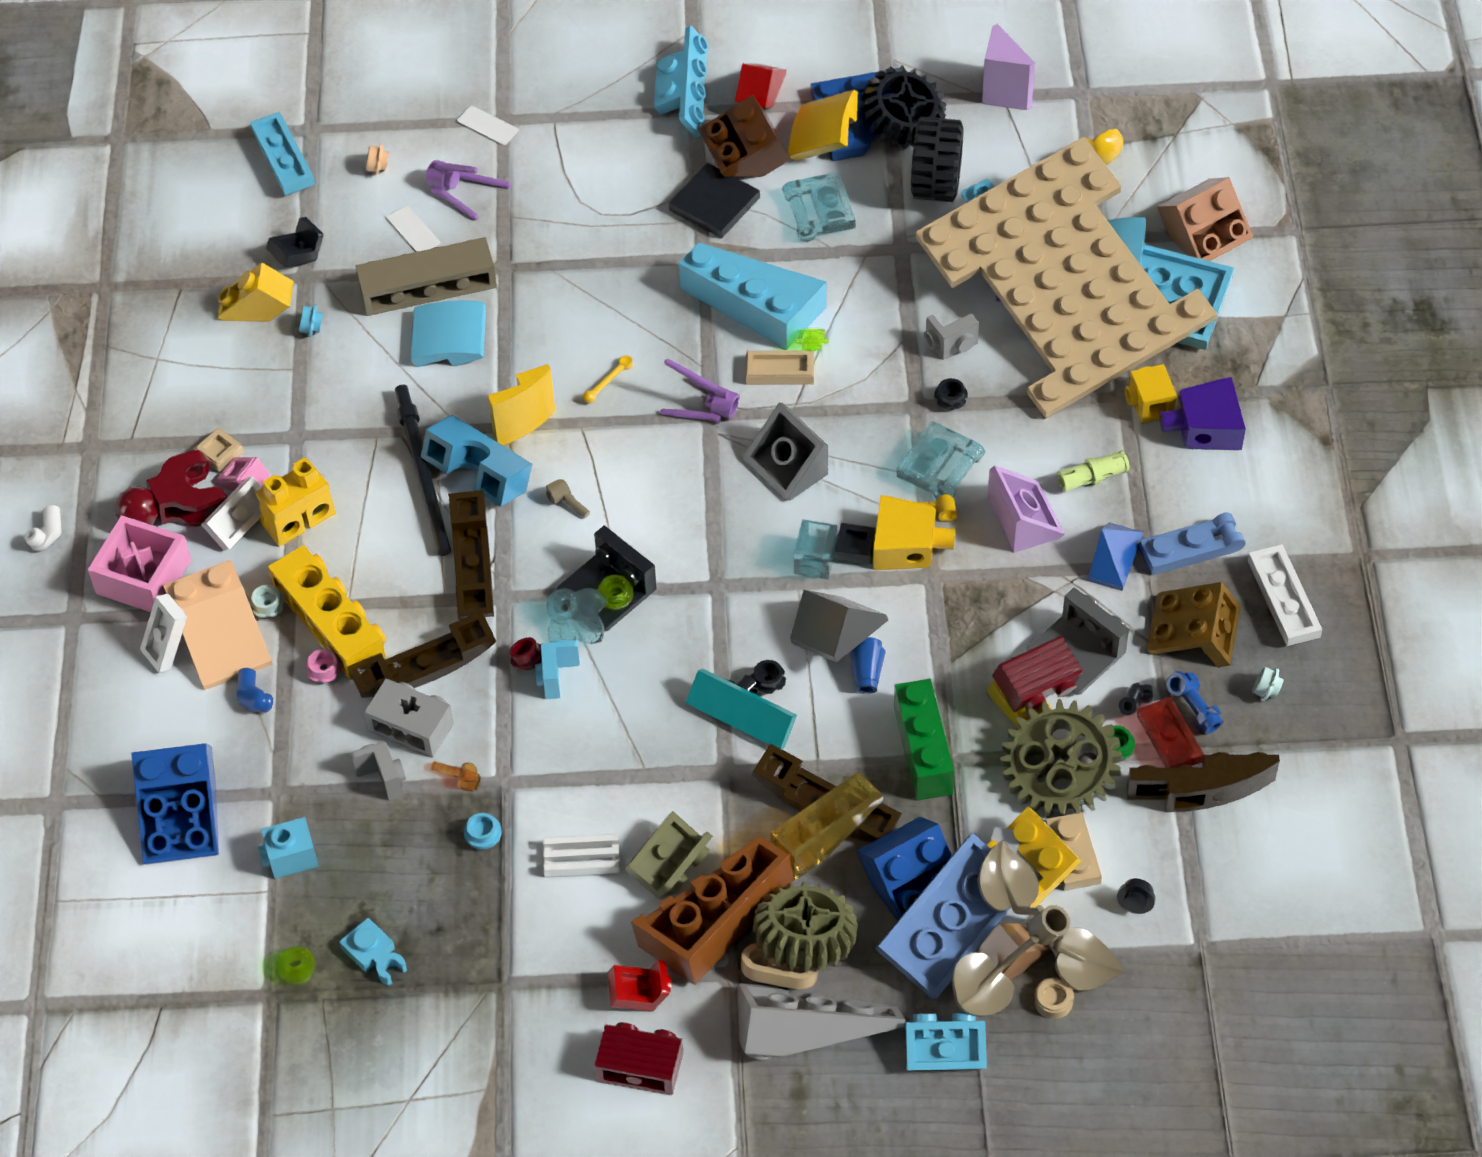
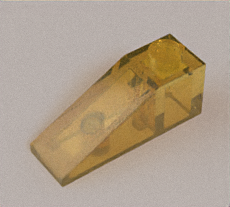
(826, 823)

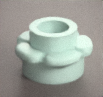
(263, 595)
(1267, 683)

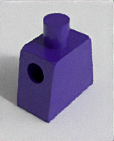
(1207, 417)

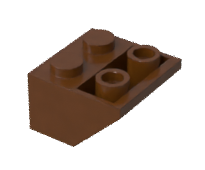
(744, 141)

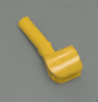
(945, 507)

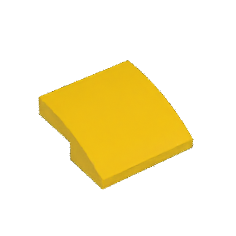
(822, 125)
(522, 407)

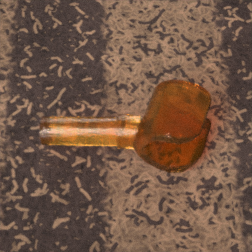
(467, 774)

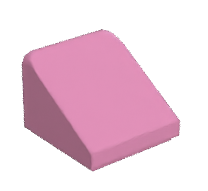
(239, 470)

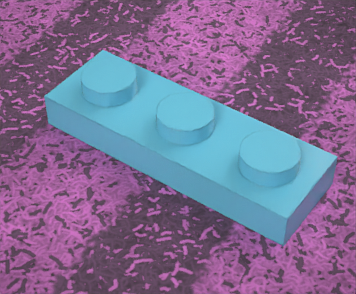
(282, 153)

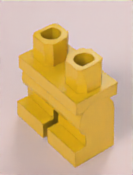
(293, 500)

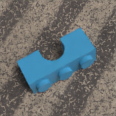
(458, 445)

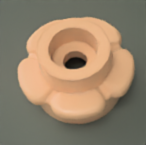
(376, 159)

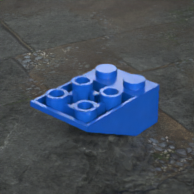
(176, 803)

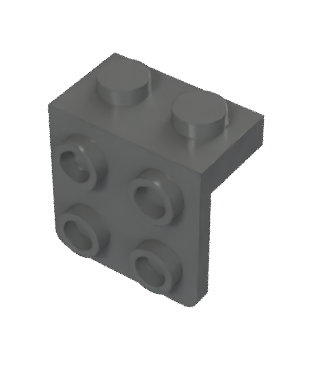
(1091, 634)

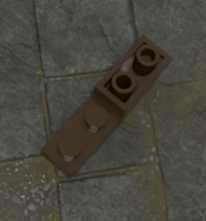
(1216, 783)

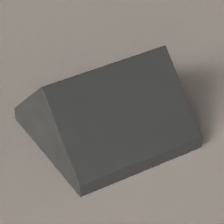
(788, 453)
(833, 624)

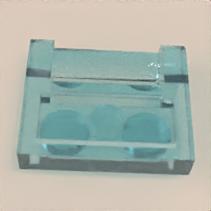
(829, 202)
(931, 455)

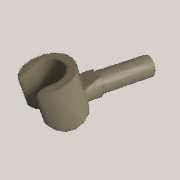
(560, 491)

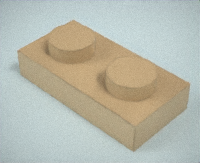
(1074, 833)

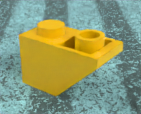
(256, 296)

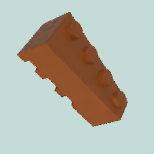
(714, 912)

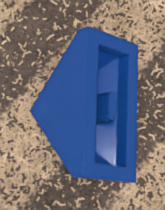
(1114, 555)

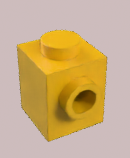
(1150, 392)

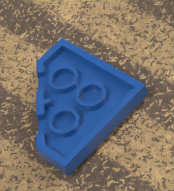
(858, 132)

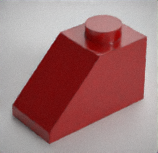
(761, 82)

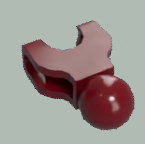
(172, 494)

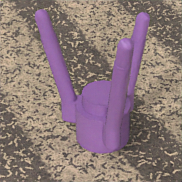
(447, 175)
(719, 399)

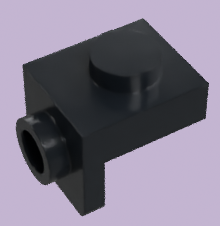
(298, 246)

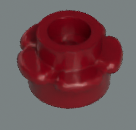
(525, 654)

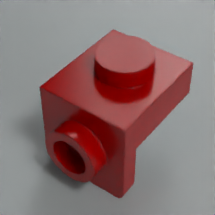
(639, 987)

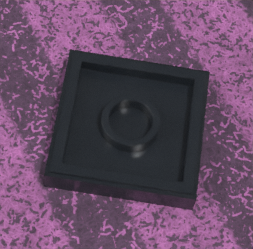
(714, 200)

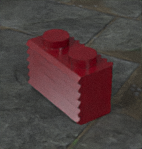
(1038, 674)
(639, 1058)

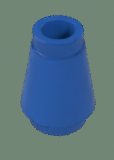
(867, 665)

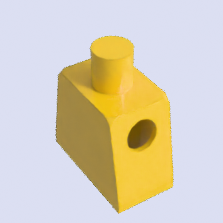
(907, 535)

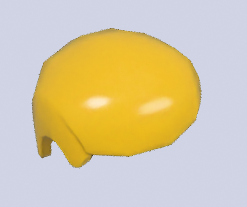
(1107, 145)

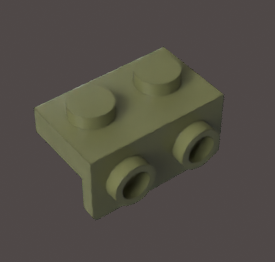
(667, 855)

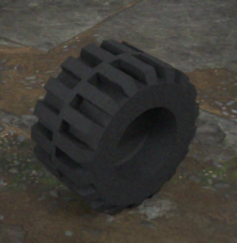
(937, 159)

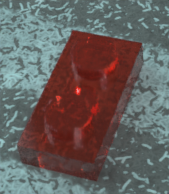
(1170, 734)

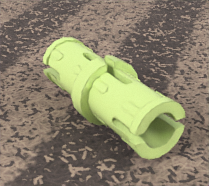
(1093, 471)

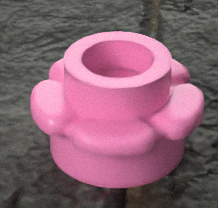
(323, 658)

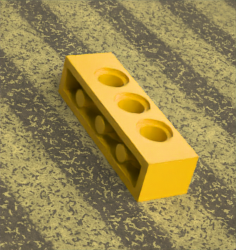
(301, 570)

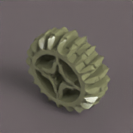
(805, 927)

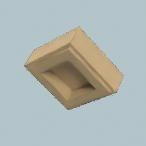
(220, 449)

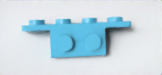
(682, 81)

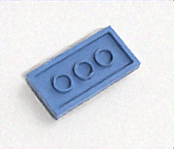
(942, 922)

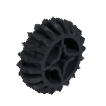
(893, 114)

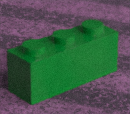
(923, 739)

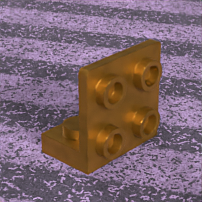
(1194, 619)

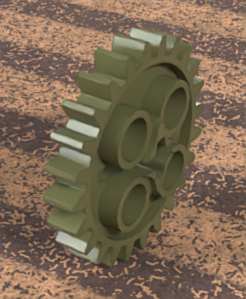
(1086, 778)

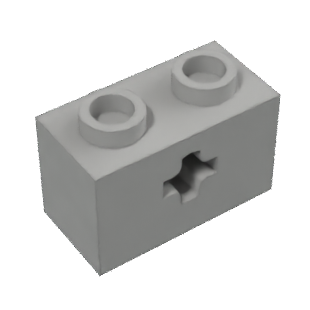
(409, 717)

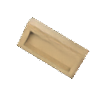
(780, 367)

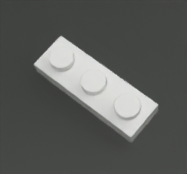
(1284, 595)

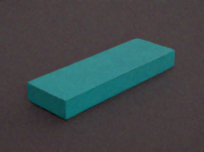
(741, 708)

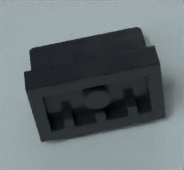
(614, 557)

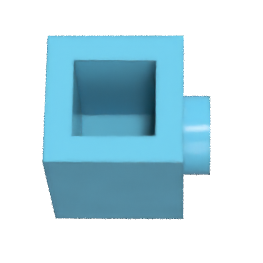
(288, 848)

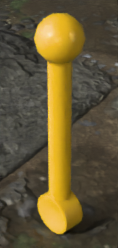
(625, 363)

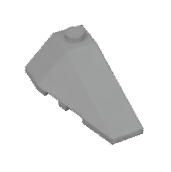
(785, 1025)

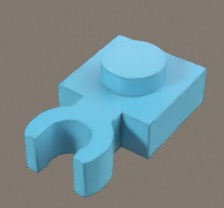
(372, 947)

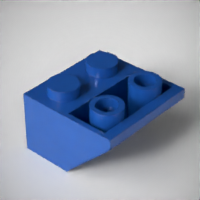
(905, 862)

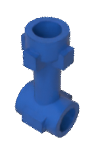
(1188, 685)

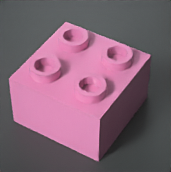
(138, 563)

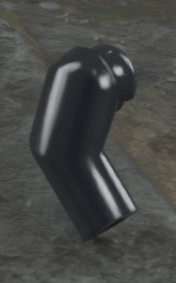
(1134, 696)

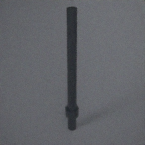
(409, 418)

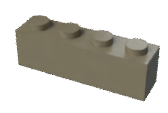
(426, 276)

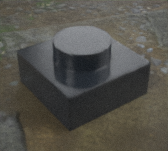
(855, 543)

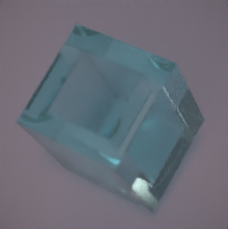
(815, 549)

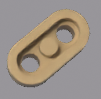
(765, 970)

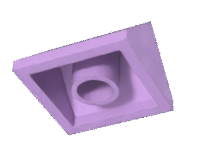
(1007, 73)
(1021, 509)

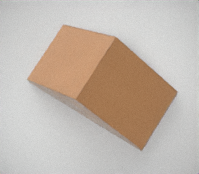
(1006, 940)

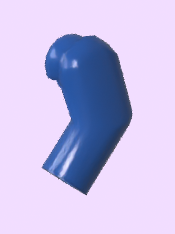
(250, 695)

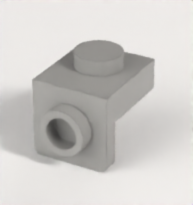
(952, 338)
(378, 758)

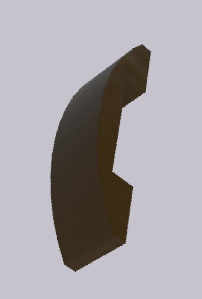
(471, 554)
(427, 661)
(800, 788)

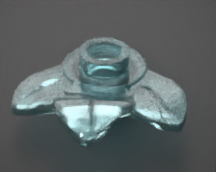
(580, 619)

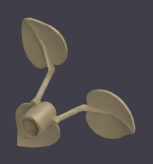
(1082, 959)

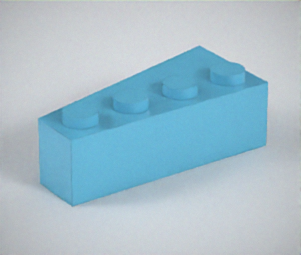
(753, 292)

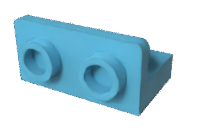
(945, 1044)

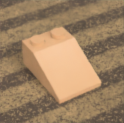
(219, 624)

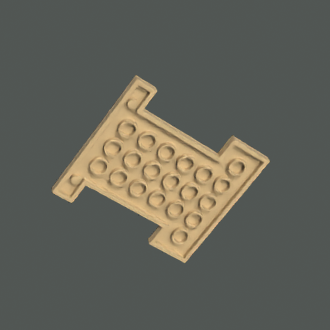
(1063, 274)

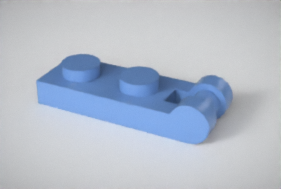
(1191, 544)

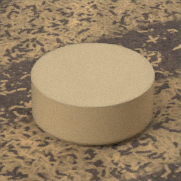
(1053, 998)

